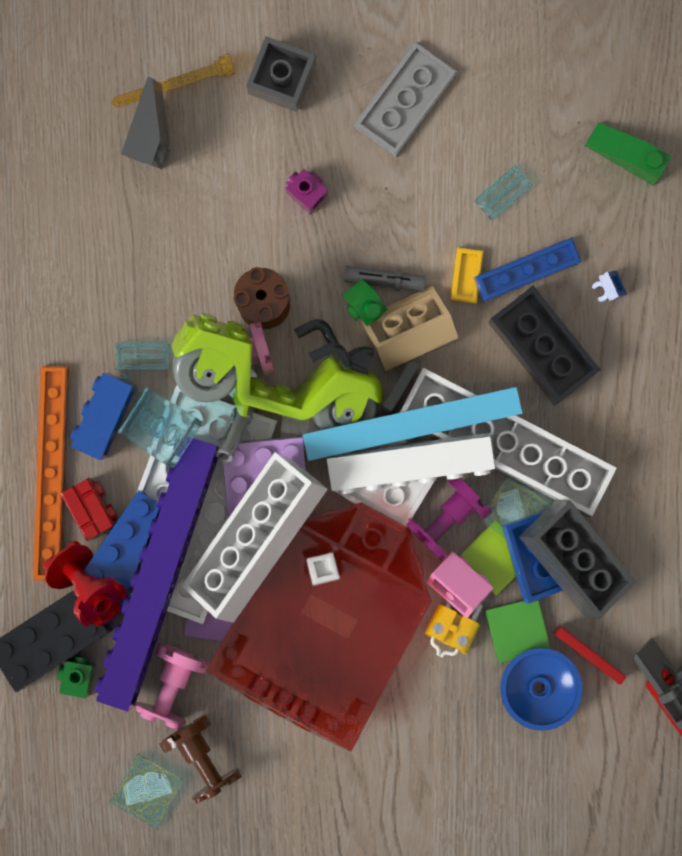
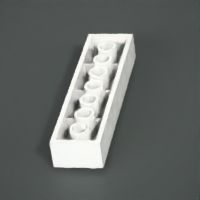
(524, 449)

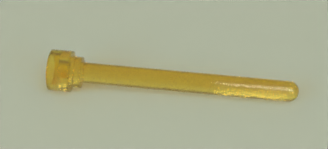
(222, 66)

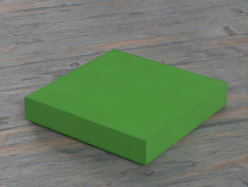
(516, 629)

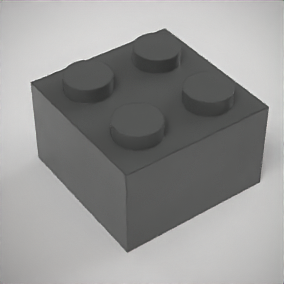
(281, 74)

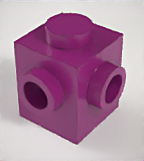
(306, 189)

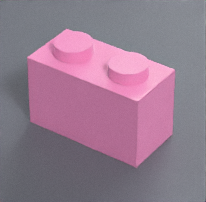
(460, 584)

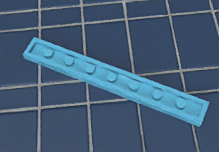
(412, 424)

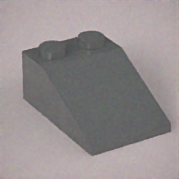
(148, 133)

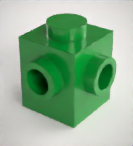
(363, 303)
(76, 677)

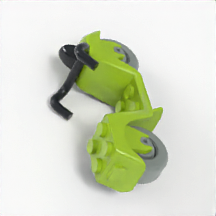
(217, 358)

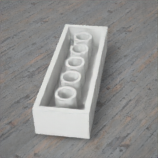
(254, 538)

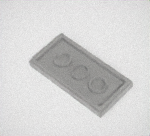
(405, 99)

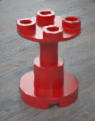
(96, 598)

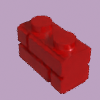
(89, 508)

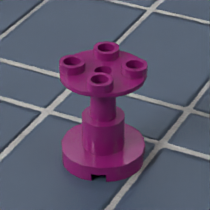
(456, 510)

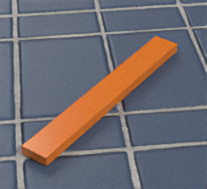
(50, 466)

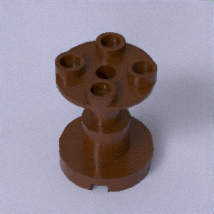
(258, 284)
(195, 750)

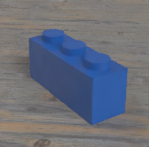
(102, 415)

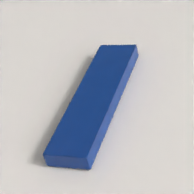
(527, 269)

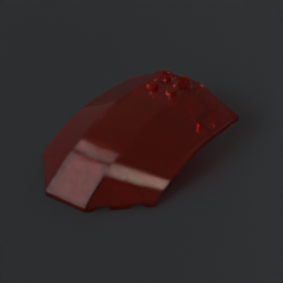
(330, 646)

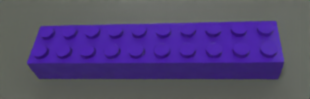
(157, 576)

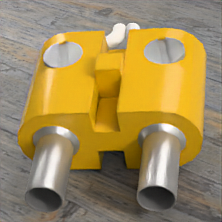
(452, 629)

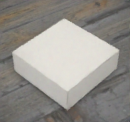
(322, 569)

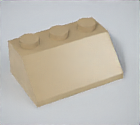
(411, 328)

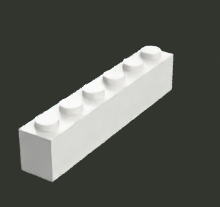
(411, 462)

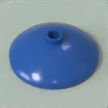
(555, 702)

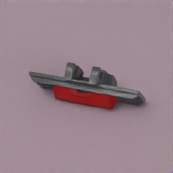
(662, 681)

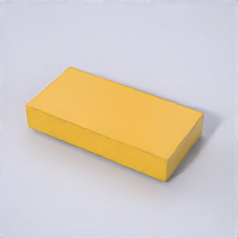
(467, 266)

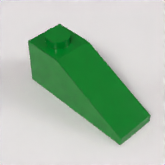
(629, 152)

